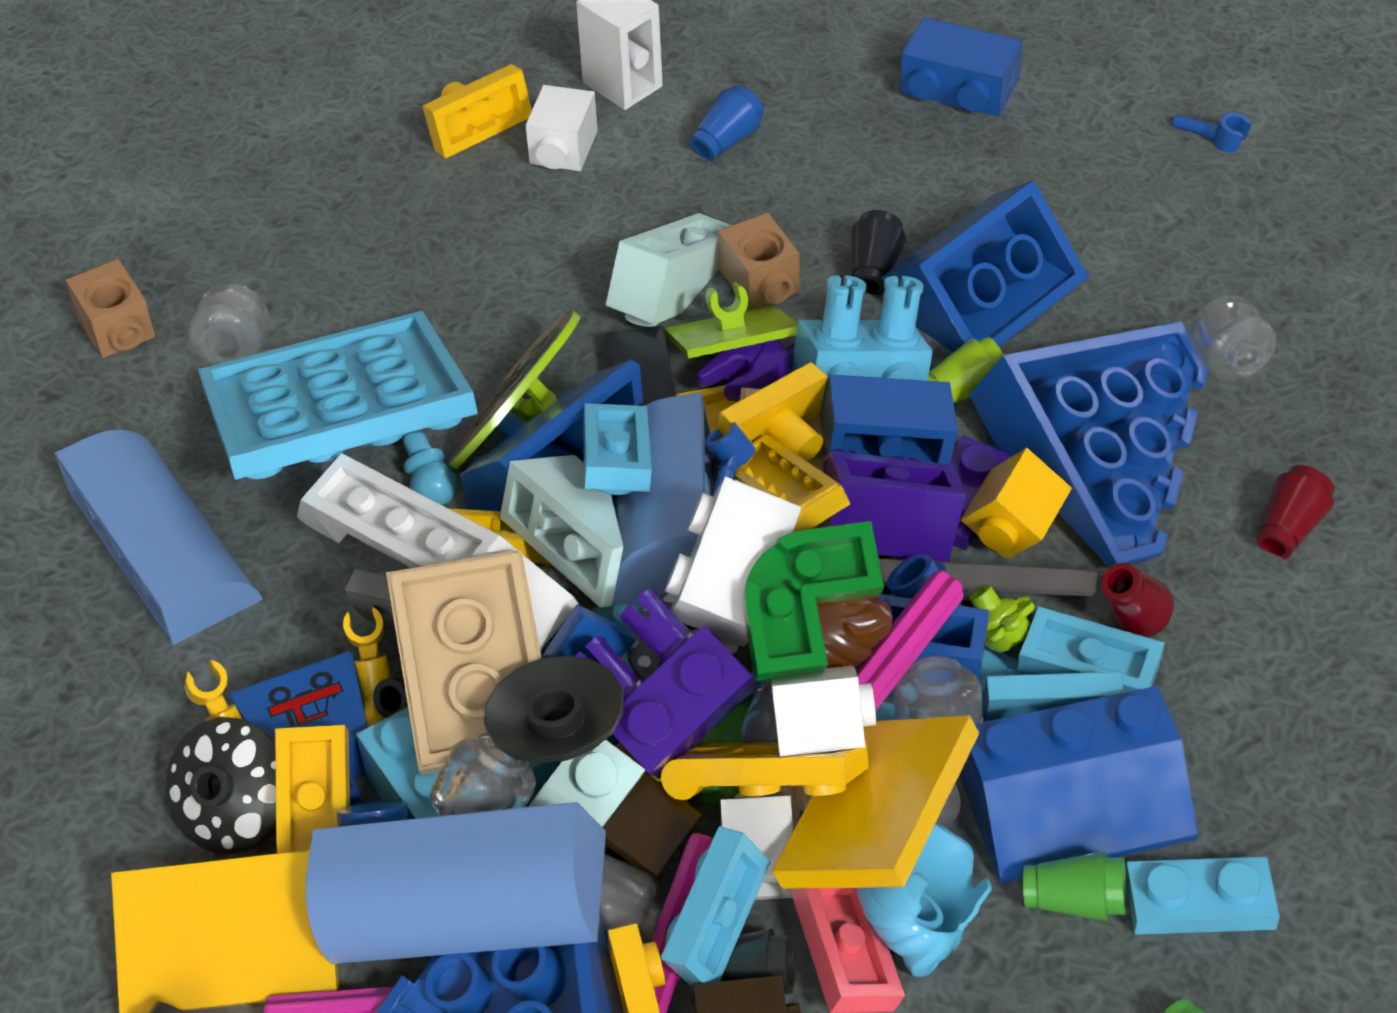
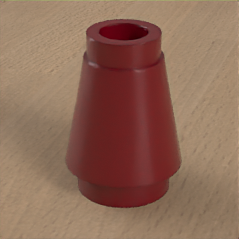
(1295, 508)
(1137, 600)

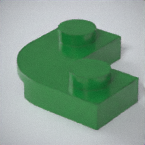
(789, 584)

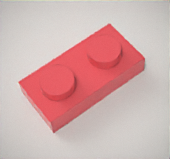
(847, 952)

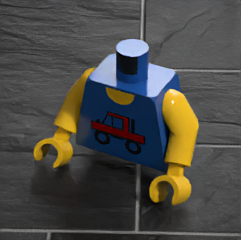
(316, 695)

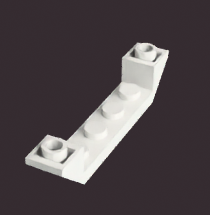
(417, 531)

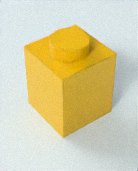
(1016, 504)

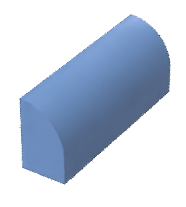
(657, 521)
(155, 532)
(456, 883)

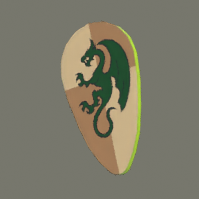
(519, 380)

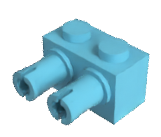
(866, 347)

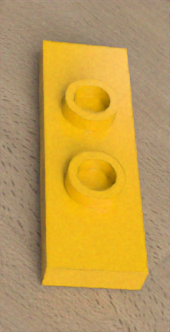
(793, 479)

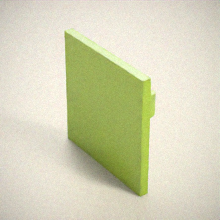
(731, 327)

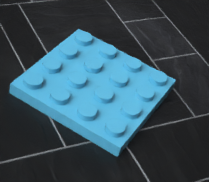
(335, 395)

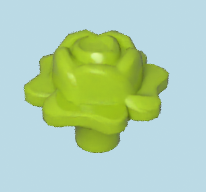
(1006, 618)

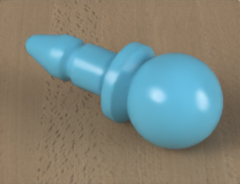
(427, 471)

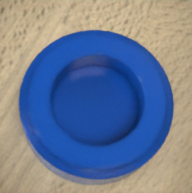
(372, 813)

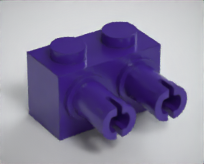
(908, 501)
(684, 697)

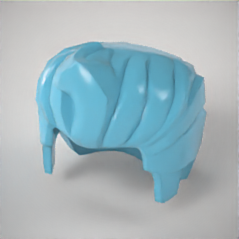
(932, 908)

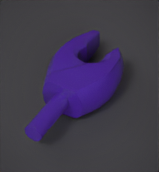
(756, 364)

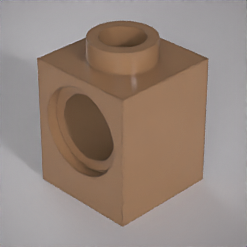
(759, 260)
(110, 308)

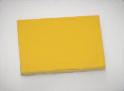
(885, 814)
(216, 934)

